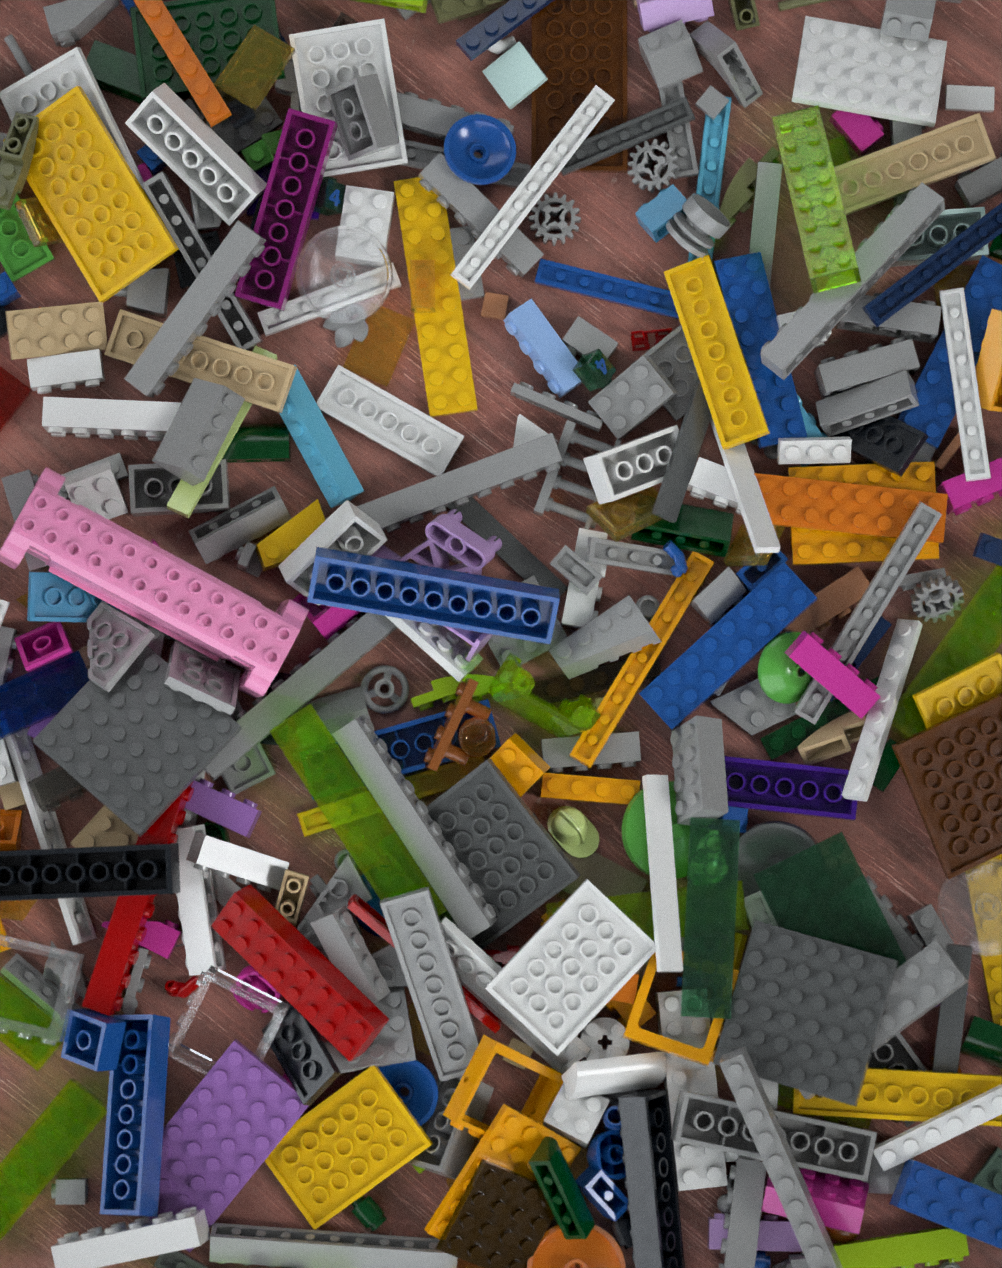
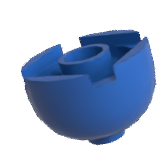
(606, 1154)

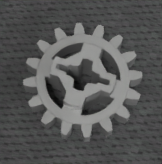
(663, 163)
(562, 227)
(937, 598)

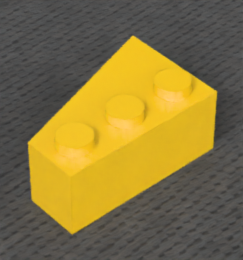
(288, 537)

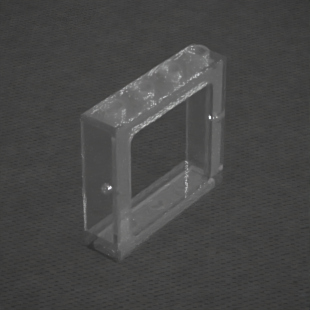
(73, 964)

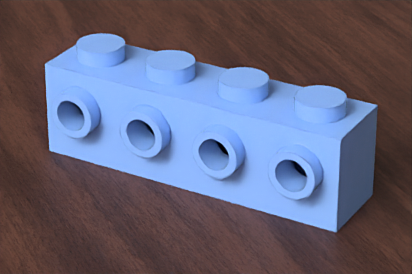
(544, 347)

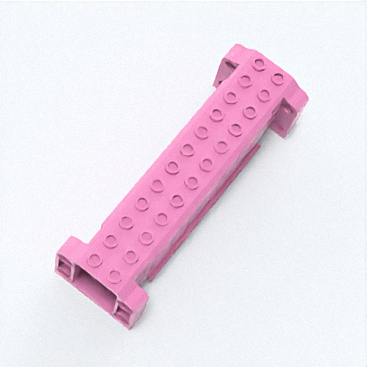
(153, 585)

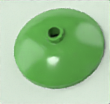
(779, 673)

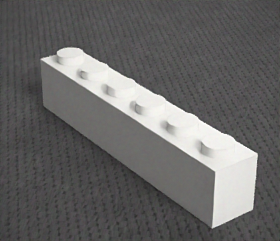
(197, 909)

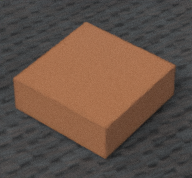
(494, 306)

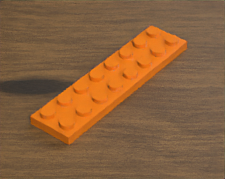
(846, 506)

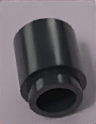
(621, 1230)

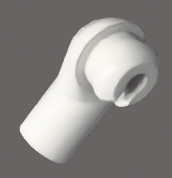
(503, 45)

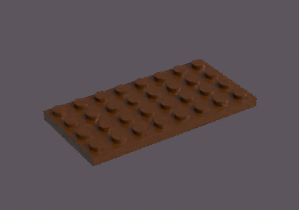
(577, 49)

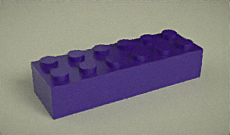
(788, 788)

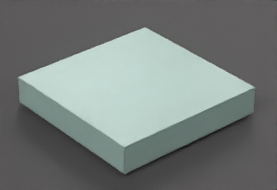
(515, 75)

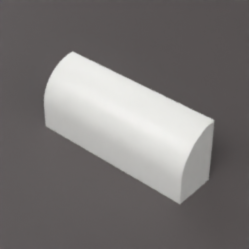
(615, 1075)

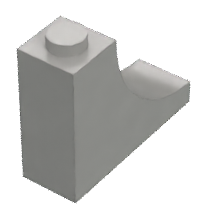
(728, 61)

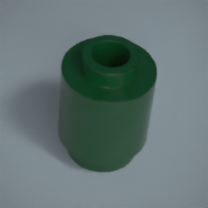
(368, 1212)

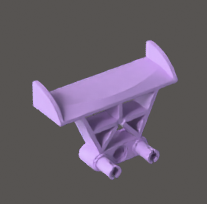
(474, 554)

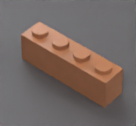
(832, 602)

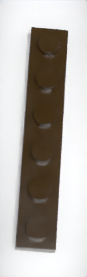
(596, 680)

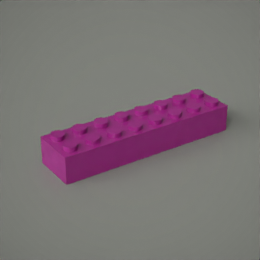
(288, 207)

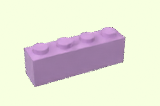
(773, 1234)

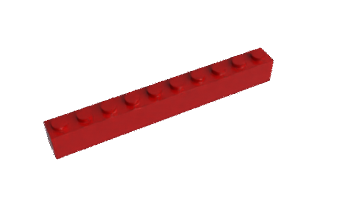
(129, 922)

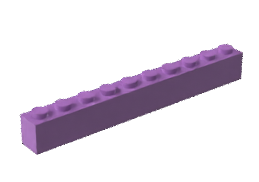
(207, 802)

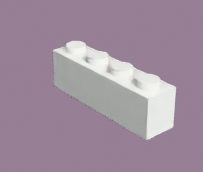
(578, 606)

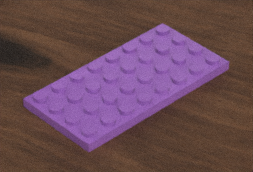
(224, 1133)

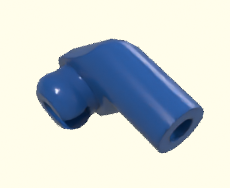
(679, 559)

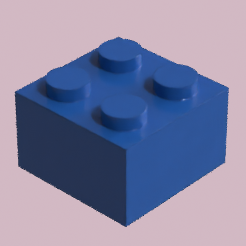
(93, 1039)

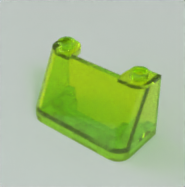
(513, 690)

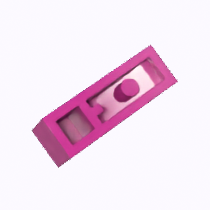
(159, 937)

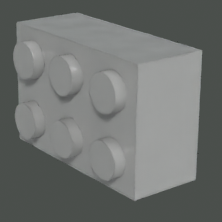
(633, 397)

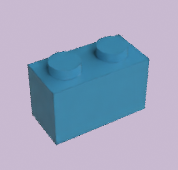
(659, 211)

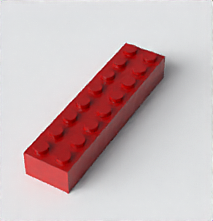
(300, 972)

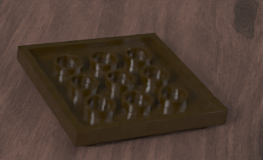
(497, 1219)

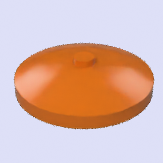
(596, 1251)

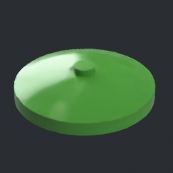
(635, 835)

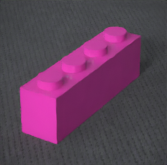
(832, 674)

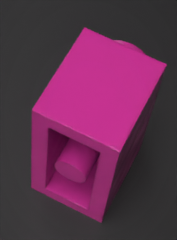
(858, 130)

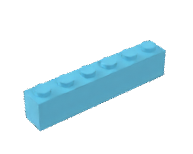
(319, 445)

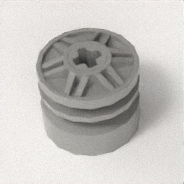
(701, 221)

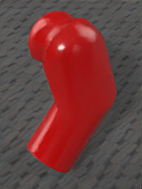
(181, 989)

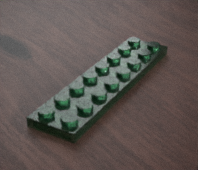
(710, 918)

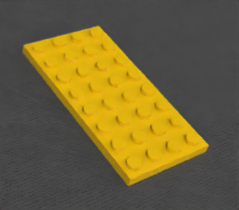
(95, 197)

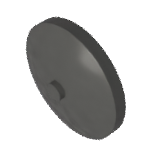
(767, 845)

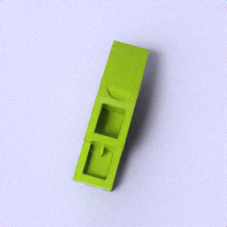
(445, 689)

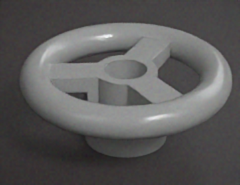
(388, 671)

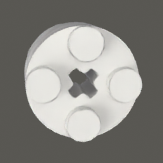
(605, 1026)

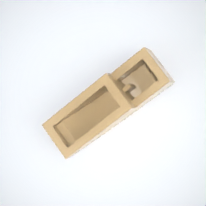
(832, 738)

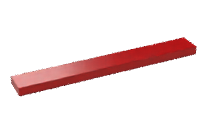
(379, 925)

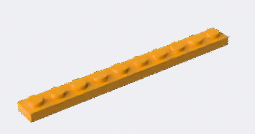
(641, 662)

